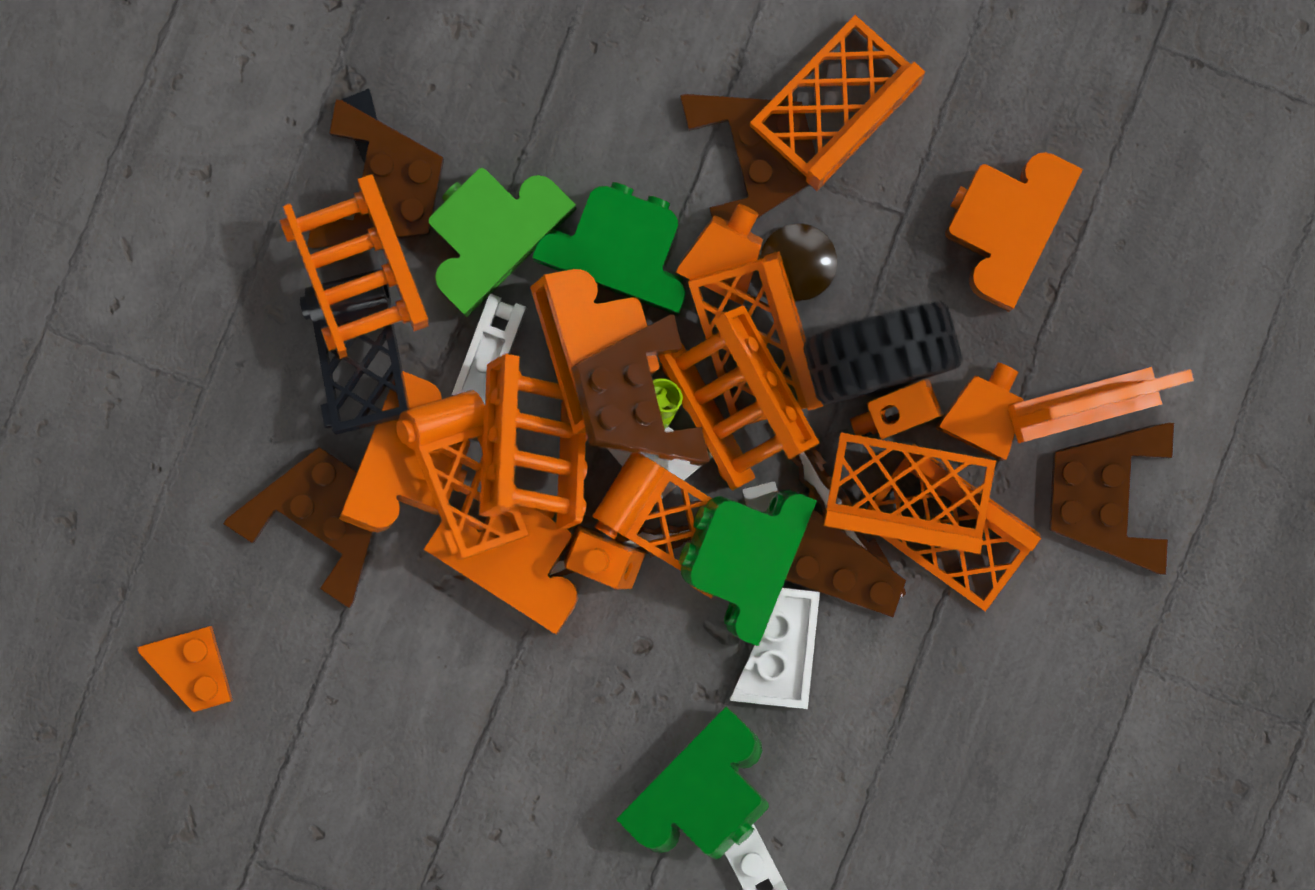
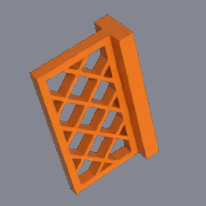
(863, 122)
(785, 318)
(1091, 403)
(998, 519)
(905, 527)

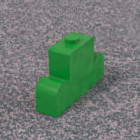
(702, 793)

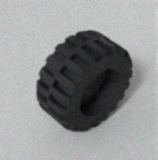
(882, 352)

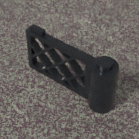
(346, 312)

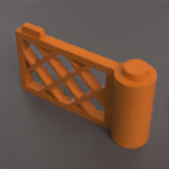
(438, 428)
(633, 498)

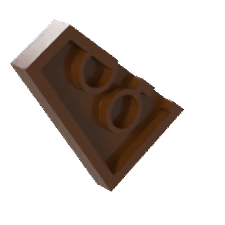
(844, 569)

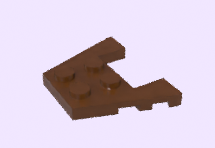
(402, 170)
(765, 172)
(622, 402)
(1093, 495)
(313, 498)

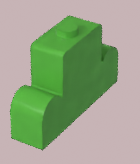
(492, 232)

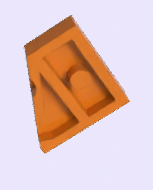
(191, 668)

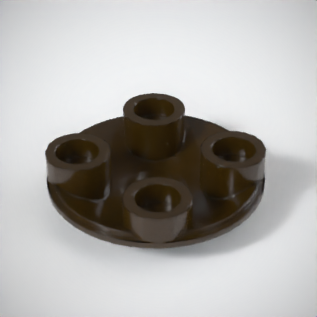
(806, 256)

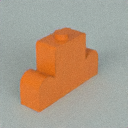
(1010, 222)
(580, 328)
(392, 470)
(521, 568)

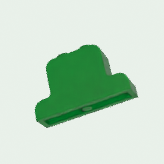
(621, 246)
(746, 556)

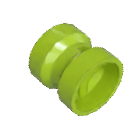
(669, 399)

